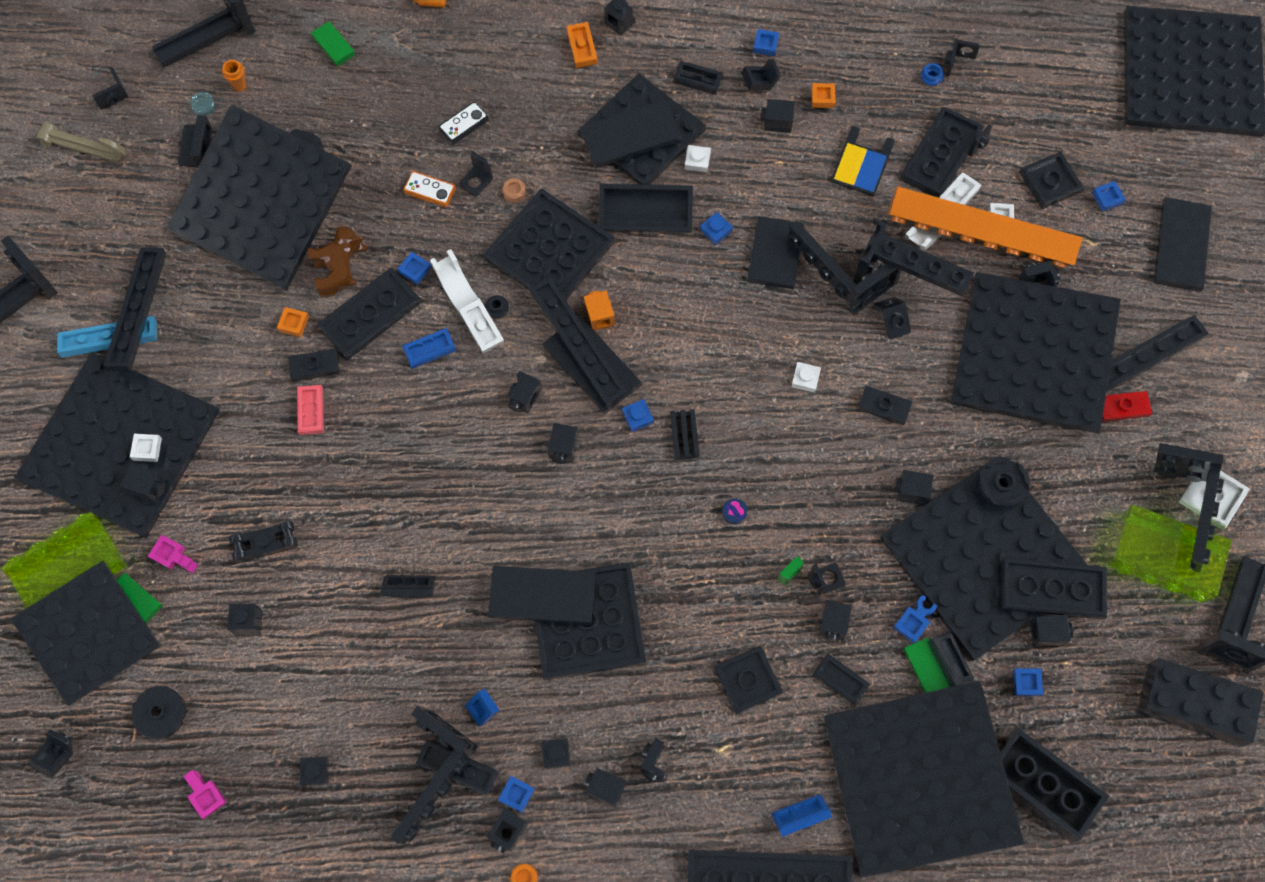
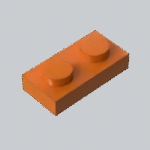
(581, 45)

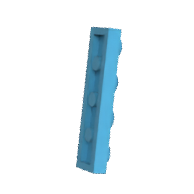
(97, 338)

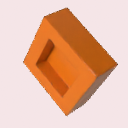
(823, 95)
(292, 322)

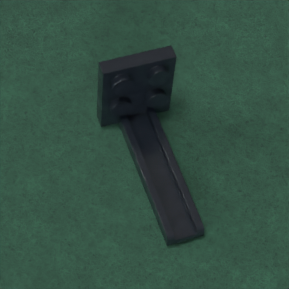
(204, 33)
(912, 261)
(25, 286)
(858, 296)
(1195, 467)
(1231, 641)
(440, 784)

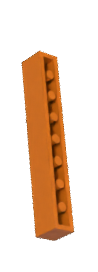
(985, 227)

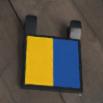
(861, 166)

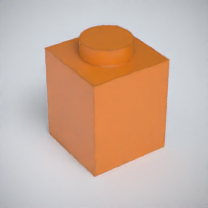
(599, 310)

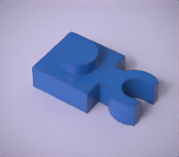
(913, 622)

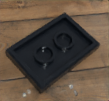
(773, 257)

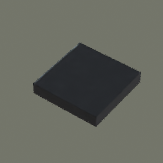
(1051, 180)
(748, 680)

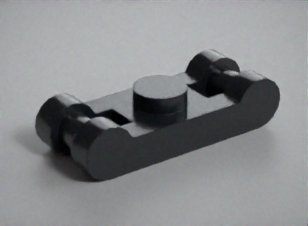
(263, 542)

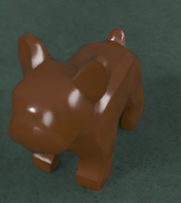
(337, 258)

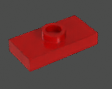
(1126, 406)

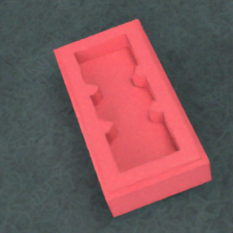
(310, 409)

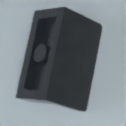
(195, 142)

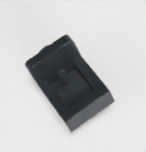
(761, 76)
(1038, 272)
(52, 754)
(651, 754)

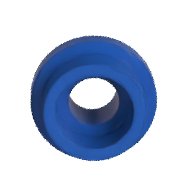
(932, 69)

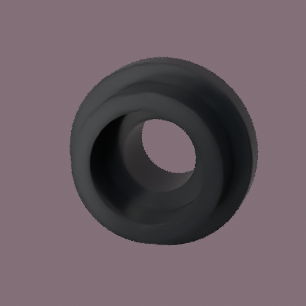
(497, 312)

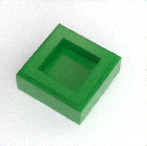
(790, 571)

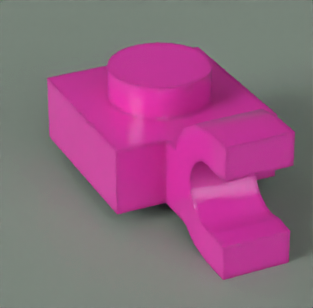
(170, 553)
(206, 796)

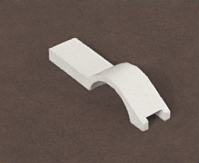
(961, 192)
(467, 303)

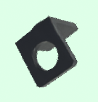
(956, 51)
(111, 95)
(981, 140)
(480, 169)
(895, 317)
(818, 583)

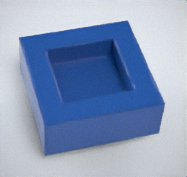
(766, 42)
(1108, 196)
(716, 228)
(414, 268)
(637, 415)
(1027, 682)
(482, 707)
(516, 794)

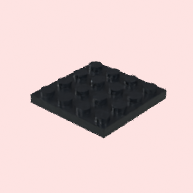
(649, 165)
(549, 242)
(86, 632)
(606, 644)

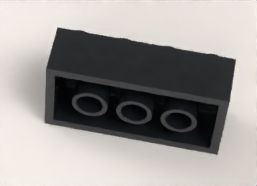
(1200, 702)
(1050, 786)

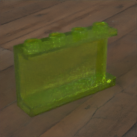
(1162, 551)
(62, 558)

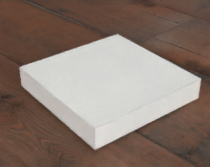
(1230, 499)

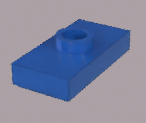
(429, 348)
(801, 815)

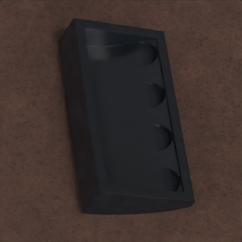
(646, 208)

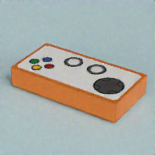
(429, 189)

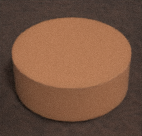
(514, 190)

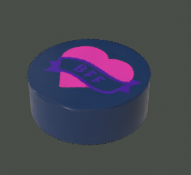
(734, 511)

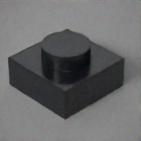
(556, 753)
(314, 771)

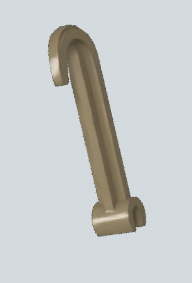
(102, 148)

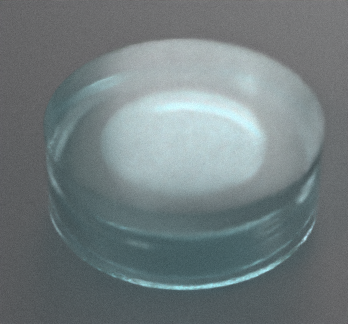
(202, 103)

